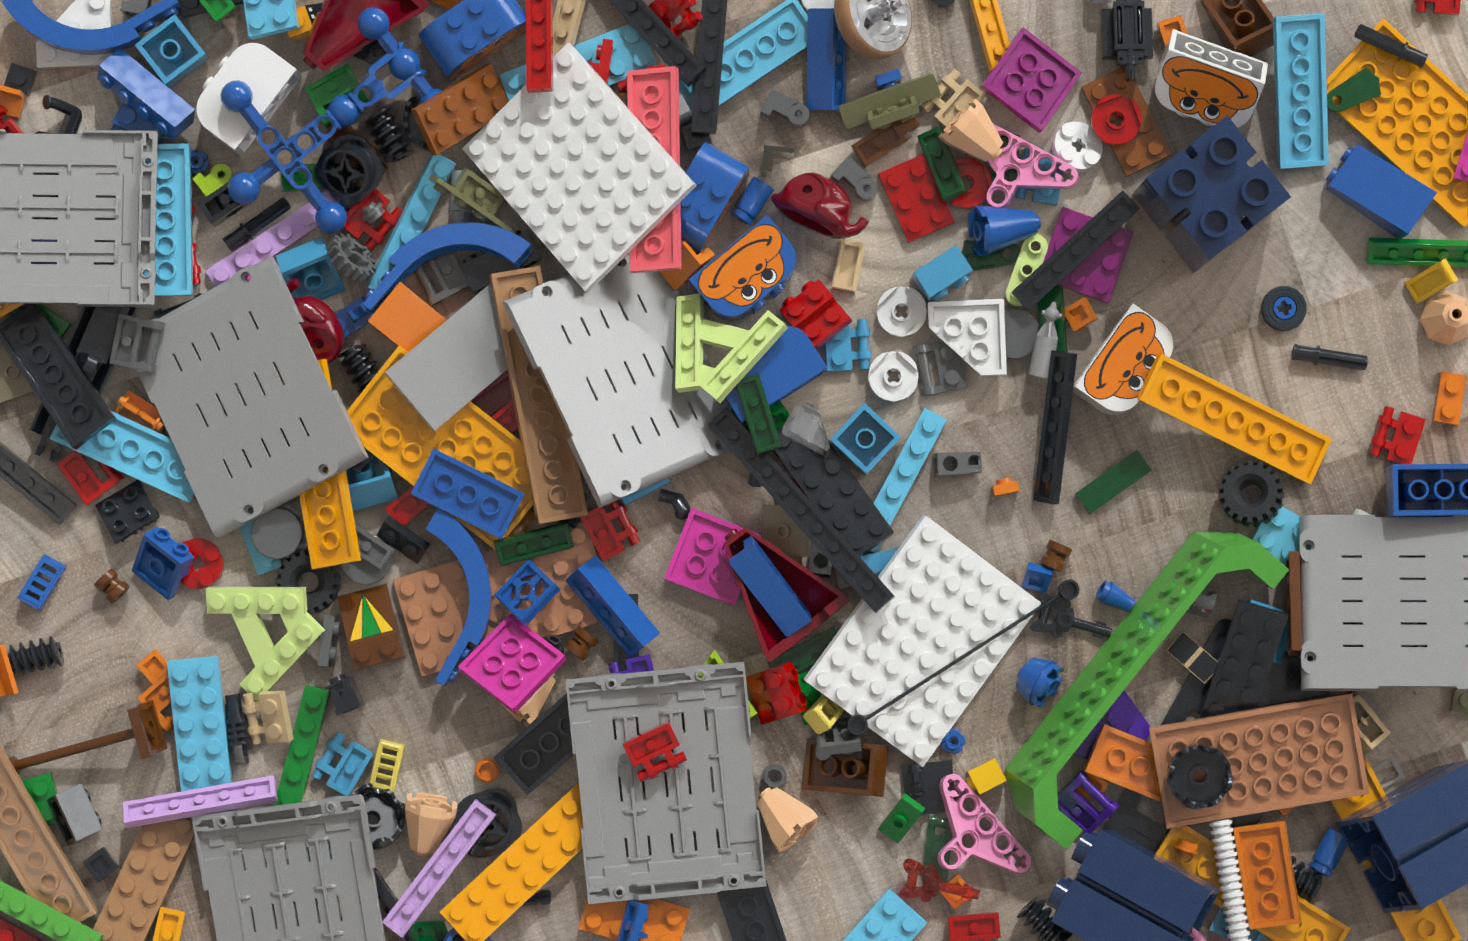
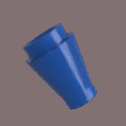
(1114, 596)

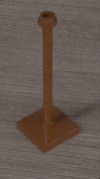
(144, 729)

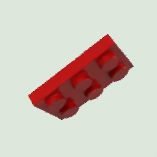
(915, 198)

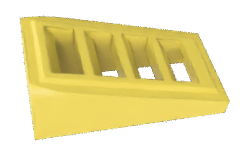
(818, 718)
(396, 768)

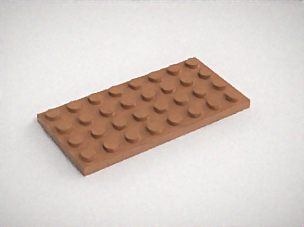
(438, 600)
(1275, 754)

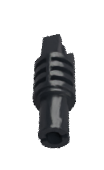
(237, 733)

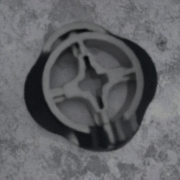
(356, 162)
(500, 799)

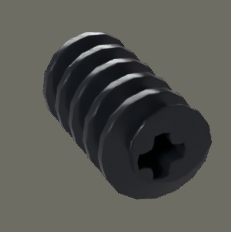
(388, 136)
(359, 365)
(35, 656)
(1305, 879)
(1042, 922)

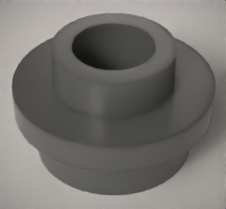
(372, 212)
(782, 776)

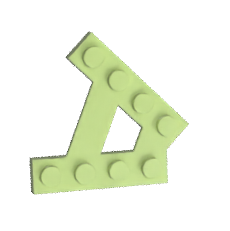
(745, 346)
(246, 606)

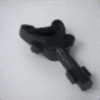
(1065, 620)

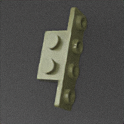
(890, 103)
(475, 194)

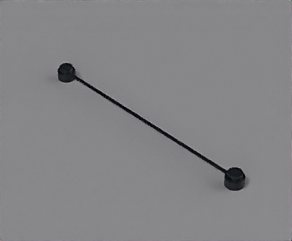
(1067, 590)

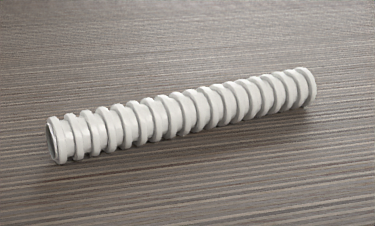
(1229, 880)

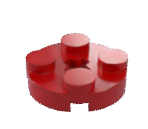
(1122, 106)
(981, 183)
(213, 564)

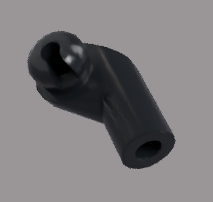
(678, 502)

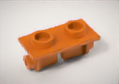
(140, 411)

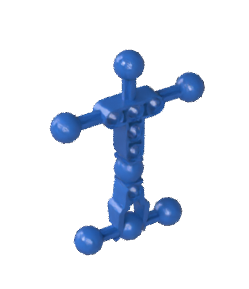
(342, 112)

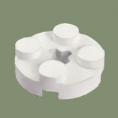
(1080, 133)
(899, 297)
(878, 376)

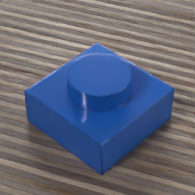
(888, 79)
(1037, 577)

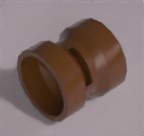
(1051, 560)
(111, 586)
(583, 637)

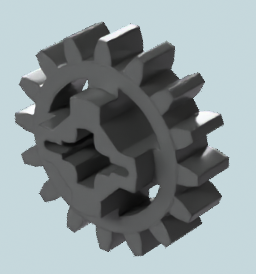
(351, 257)

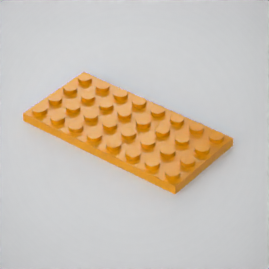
(1414, 121)
(404, 441)

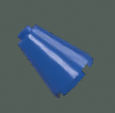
(1000, 227)

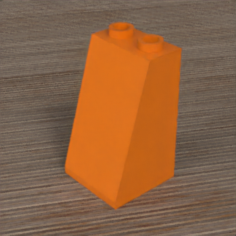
(405, 318)

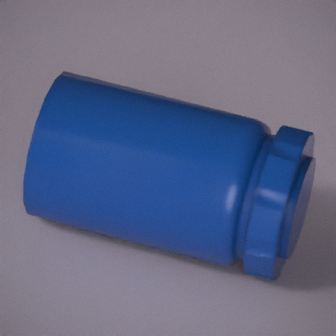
(751, 201)
(1328, 852)

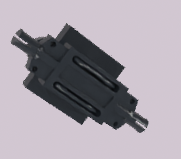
(1127, 35)

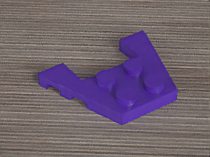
(1122, 716)

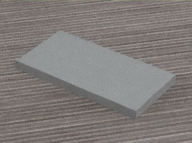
(452, 362)

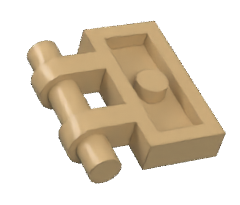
(959, 100)
(274, 716)

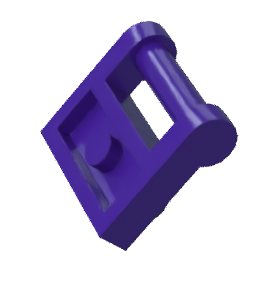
(1081, 811)

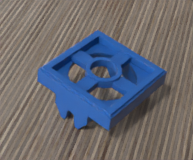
(505, 593)

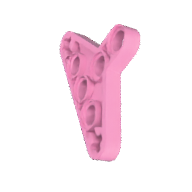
(1028, 171)
(984, 842)

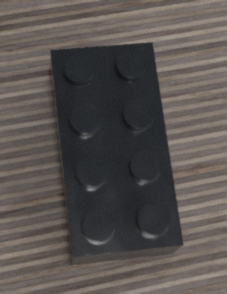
(539, 748)

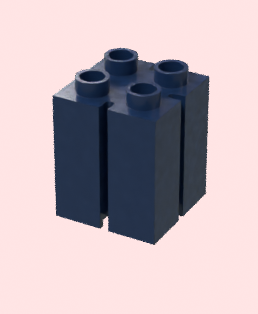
(1210, 194)
(1414, 839)
(1129, 893)

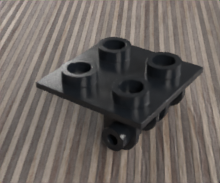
(127, 511)
(923, 784)

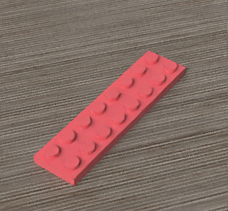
(655, 103)

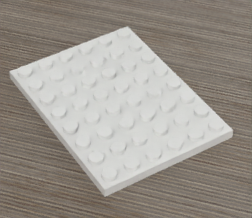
(579, 169)
(940, 610)

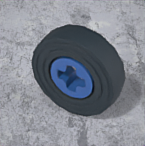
(1278, 320)

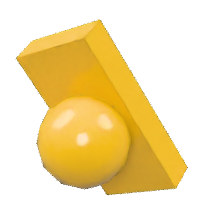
(1431, 281)

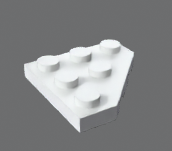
(81, 15)
(973, 331)

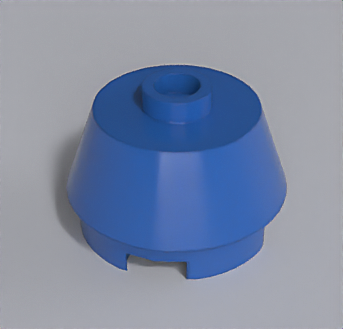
(1039, 680)

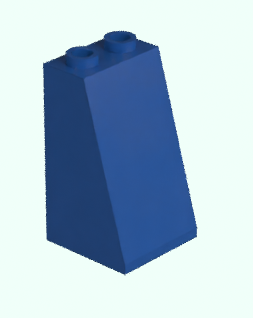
(1379, 191)

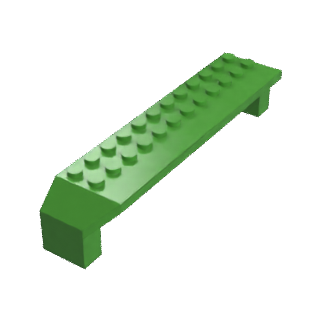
(1037, 763)

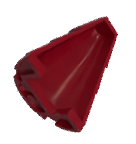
(336, 33)
(816, 594)

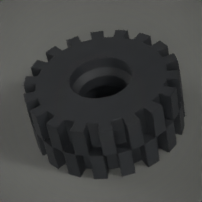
(1245, 475)
(328, 580)

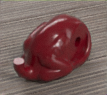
(818, 206)
(319, 325)

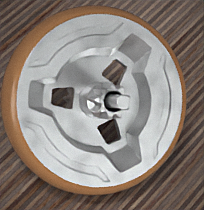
(882, 37)

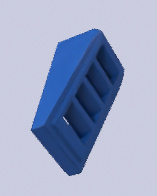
(39, 604)

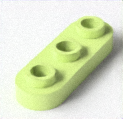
(1029, 258)

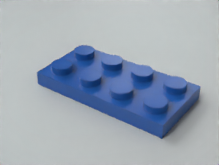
(467, 493)

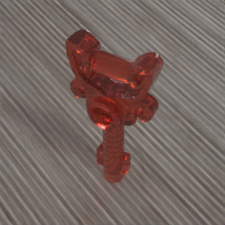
(932, 883)

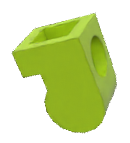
(219, 176)

